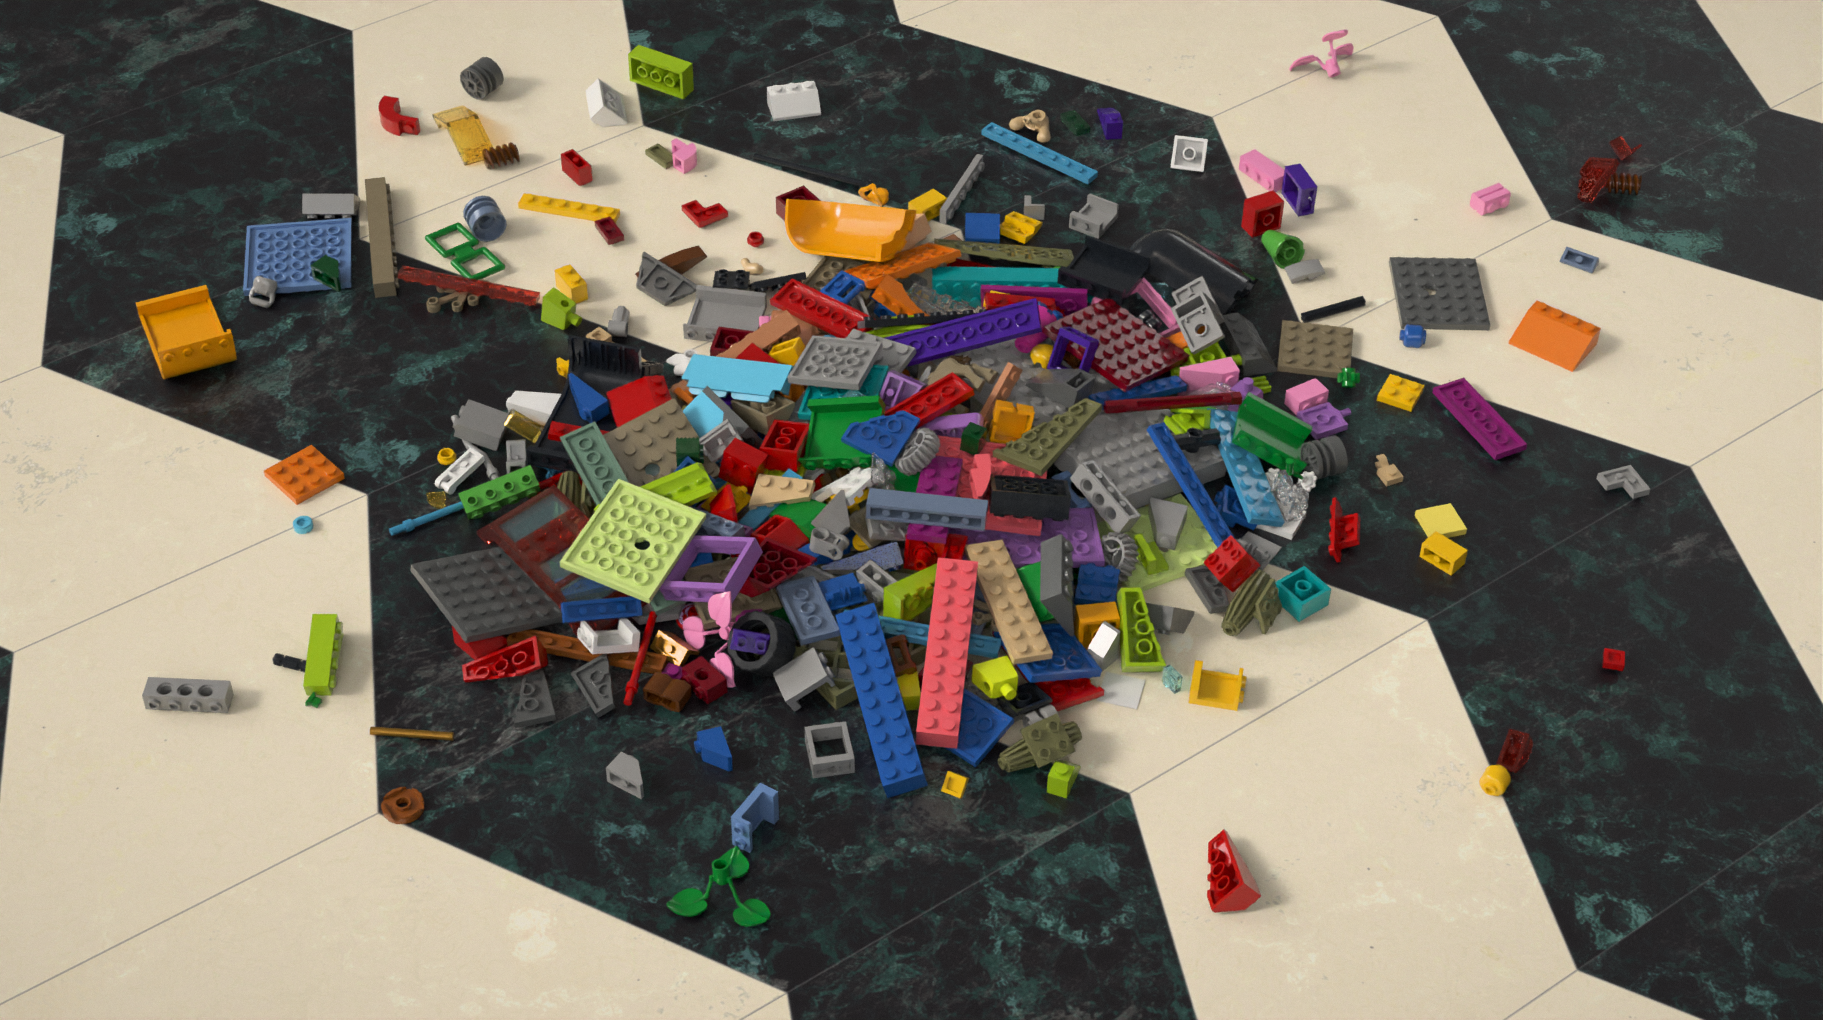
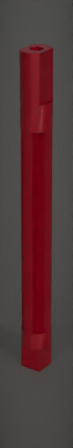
(1172, 402)

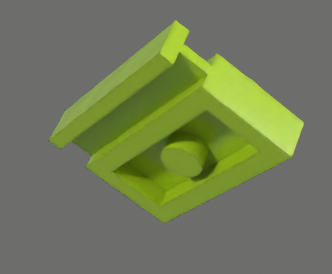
(1181, 423)

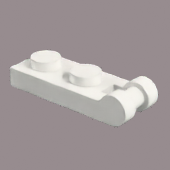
(459, 471)

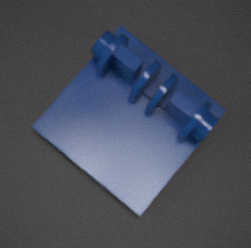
(842, 591)

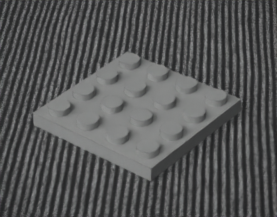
(835, 362)

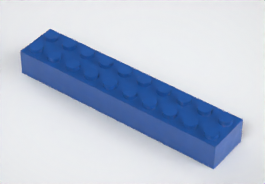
(881, 701)

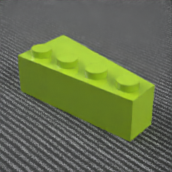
(1137, 638)
(323, 654)

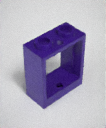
(1297, 178)
(1069, 333)

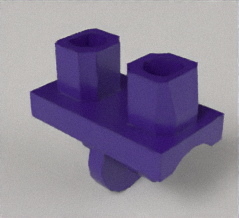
(749, 641)

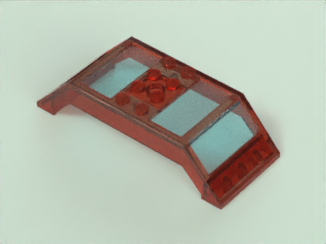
(538, 538)

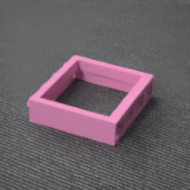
(1158, 305)

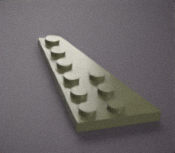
(1047, 441)

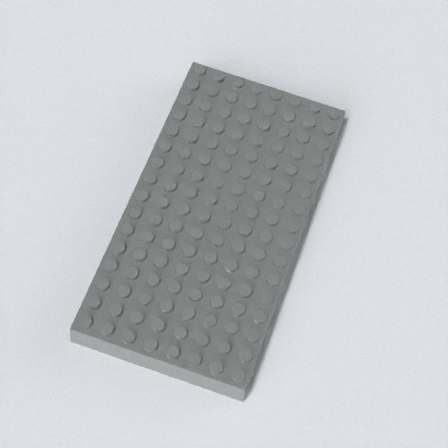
(1112, 440)

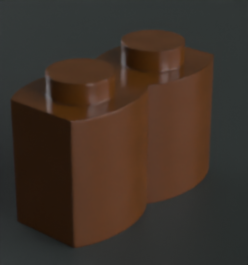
(667, 692)

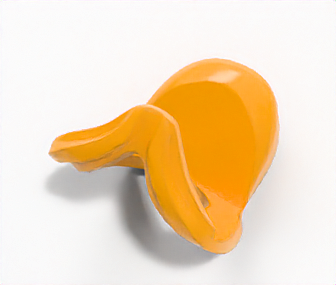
(878, 195)

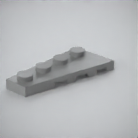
(886, 529)

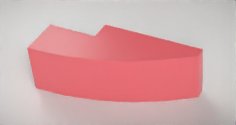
(980, 476)

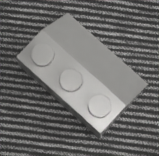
(330, 205)

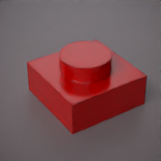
(1613, 659)

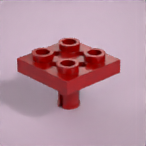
(923, 556)

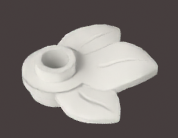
(681, 361)

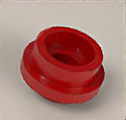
(755, 239)

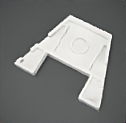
(852, 484)

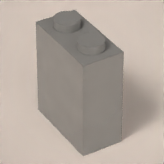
(480, 425)

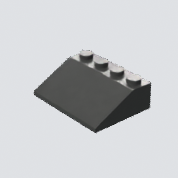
(1058, 580)

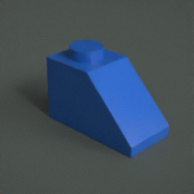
(714, 748)

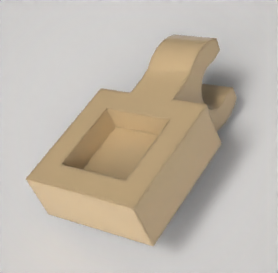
(1387, 473)

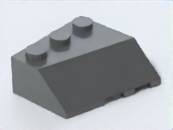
(1169, 618)

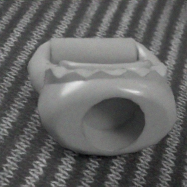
(264, 287)

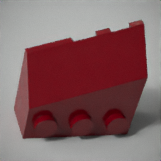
(774, 567)

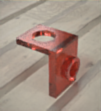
(1622, 149)

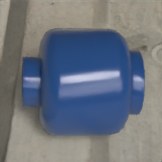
(1413, 336)

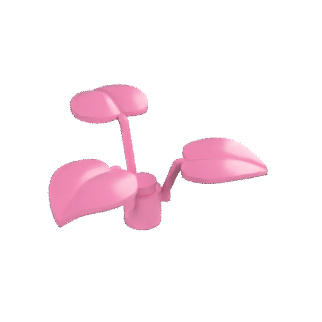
(1331, 64)
(720, 610)

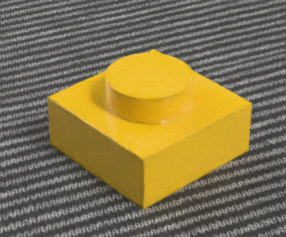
(954, 784)

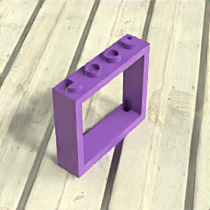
(679, 590)

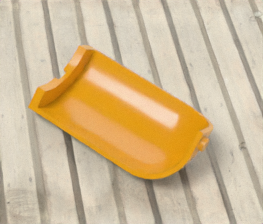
(847, 229)

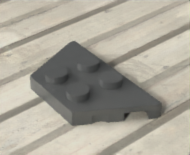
(662, 282)

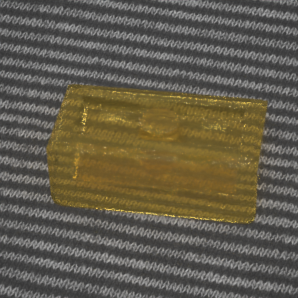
(523, 425)

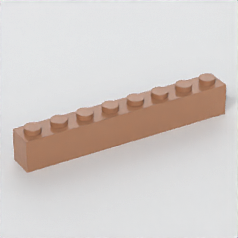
(778, 330)

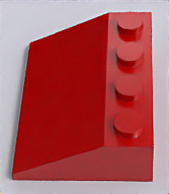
(637, 398)

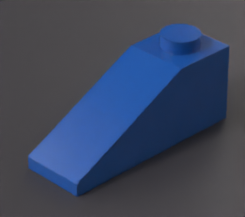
(589, 402)

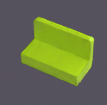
(1201, 416)
(1150, 556)

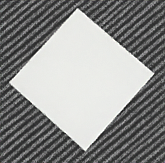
(1121, 690)

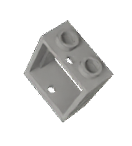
(822, 765)

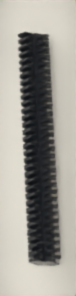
(1332, 309)

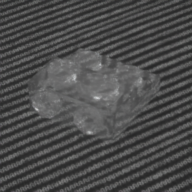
(1290, 497)

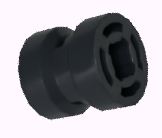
(1149, 319)

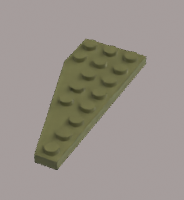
(1038, 255)

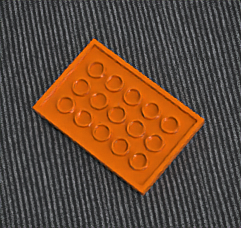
(904, 263)

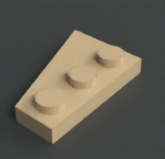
(779, 489)

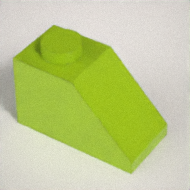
(1062, 778)

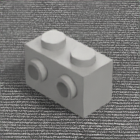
(874, 580)

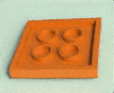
(304, 474)

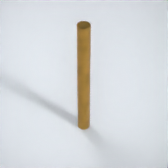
(411, 733)

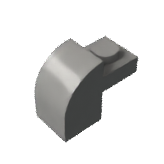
(516, 455)

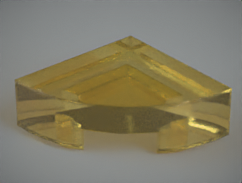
(437, 499)

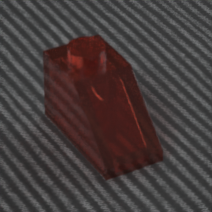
(1515, 750)

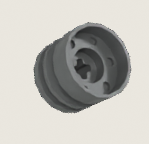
(481, 78)
(1325, 457)

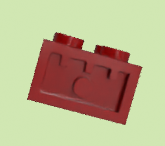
(1231, 564)

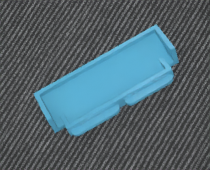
(742, 378)

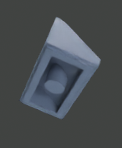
(1579, 260)

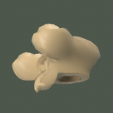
(1036, 121)

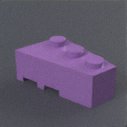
(898, 388)

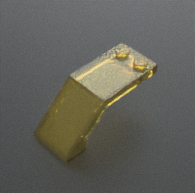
(465, 132)

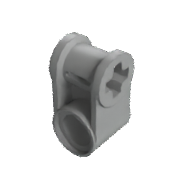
(826, 543)

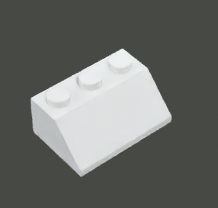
(793, 100)
(605, 105)

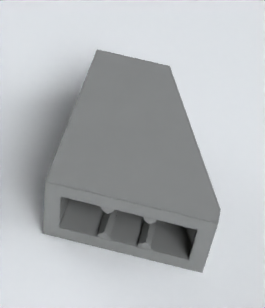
(1166, 521)

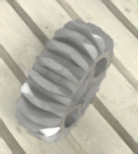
(918, 452)
(1122, 557)

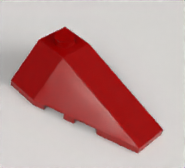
(508, 662)
(1230, 879)

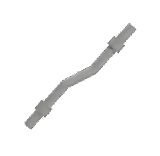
(492, 471)

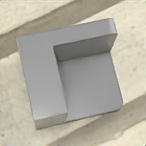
(1033, 211)

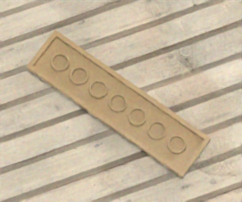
(1008, 603)

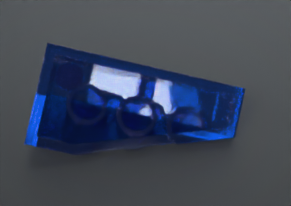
(885, 556)

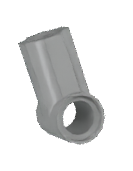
(619, 324)

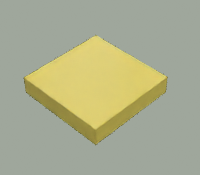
(1442, 520)

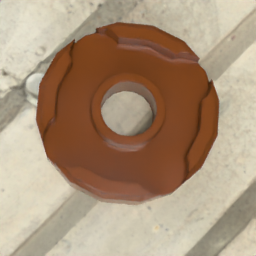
(405, 814)

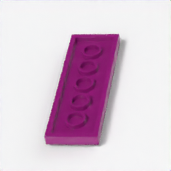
(1067, 299)
(1479, 418)
(938, 478)

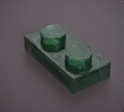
(1075, 122)

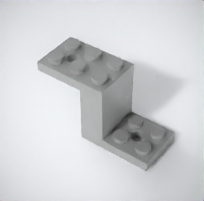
(1196, 309)

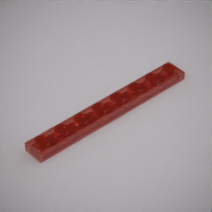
(473, 286)

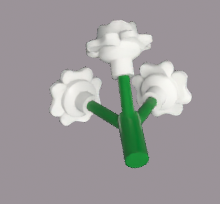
(1306, 479)

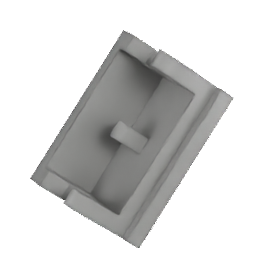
(718, 439)

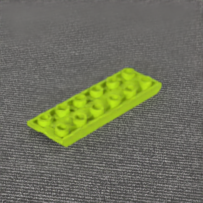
(683, 486)

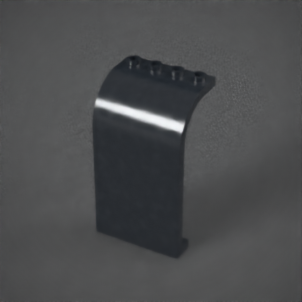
(601, 367)

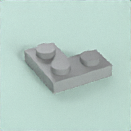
(1626, 478)

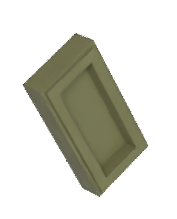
(660, 155)

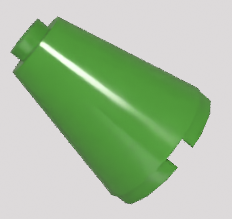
(1283, 248)

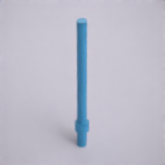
(409, 524)

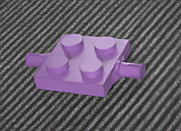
(1324, 419)

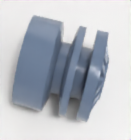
(484, 218)

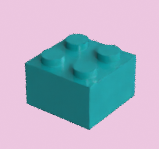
(1303, 593)

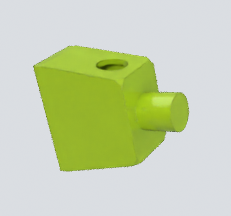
(559, 310)

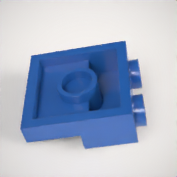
(1231, 508)
(1097, 584)

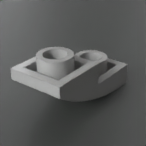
(1301, 270)

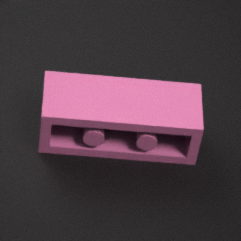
(1262, 170)

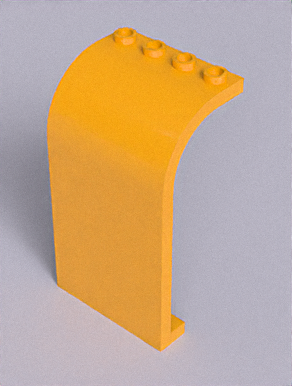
(185, 332)

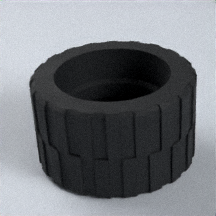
(780, 649)

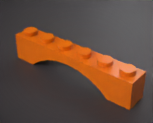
(893, 296)

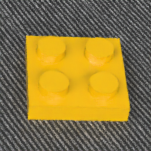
(1400, 392)

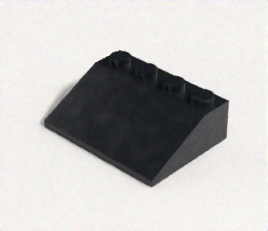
(1029, 497)

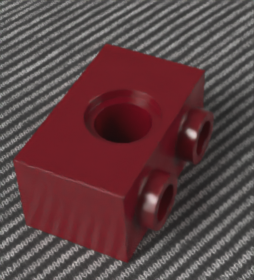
(704, 680)

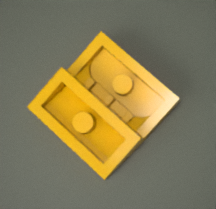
(1019, 227)

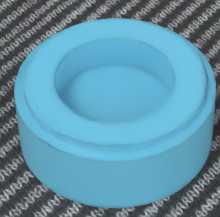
(303, 524)

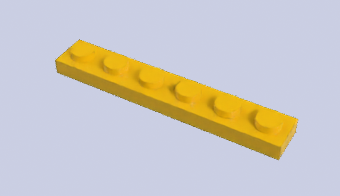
(567, 208)

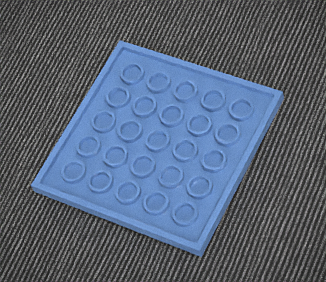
(289, 249)

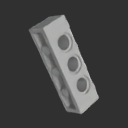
(1105, 497)
(187, 695)

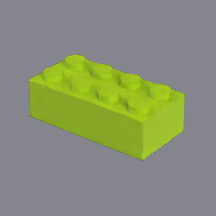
(661, 72)

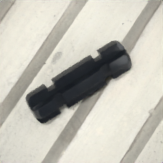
(289, 662)

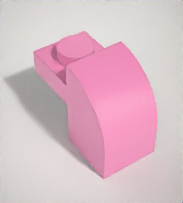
(684, 156)

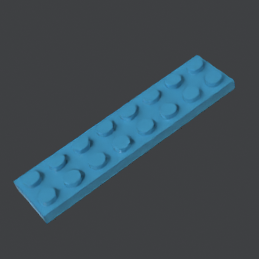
(1246, 474)

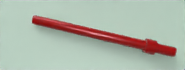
(632, 685)

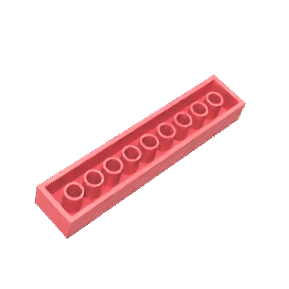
(947, 653)

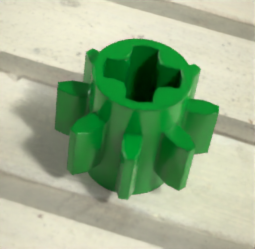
(1348, 377)

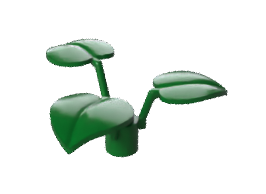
(730, 865)

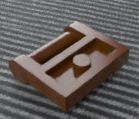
(909, 666)

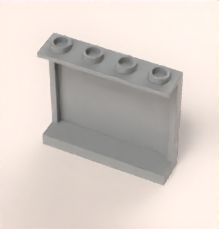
(725, 309)

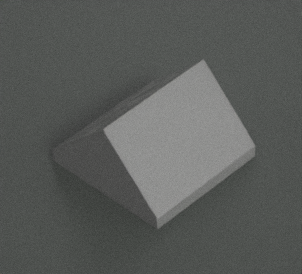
(834, 515)

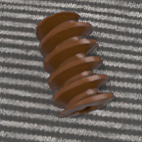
(500, 154)
(1624, 183)

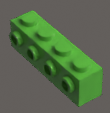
(499, 492)

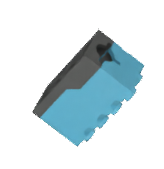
(709, 411)

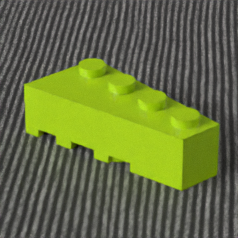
(910, 595)

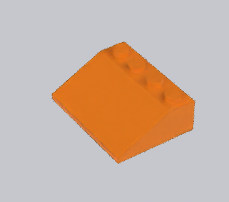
(1555, 336)

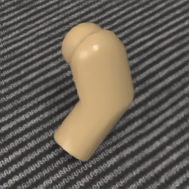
(753, 268)

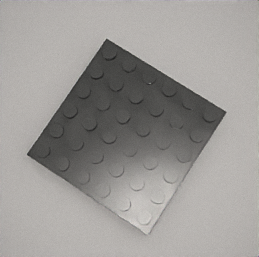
(486, 594)

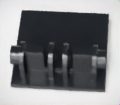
(731, 279)

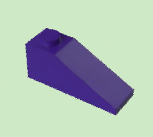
(1111, 123)

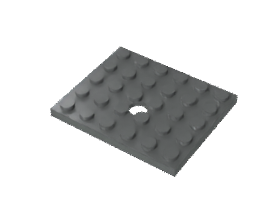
(1458, 296)

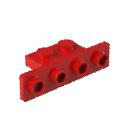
(1344, 530)

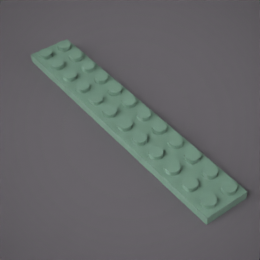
(599, 473)

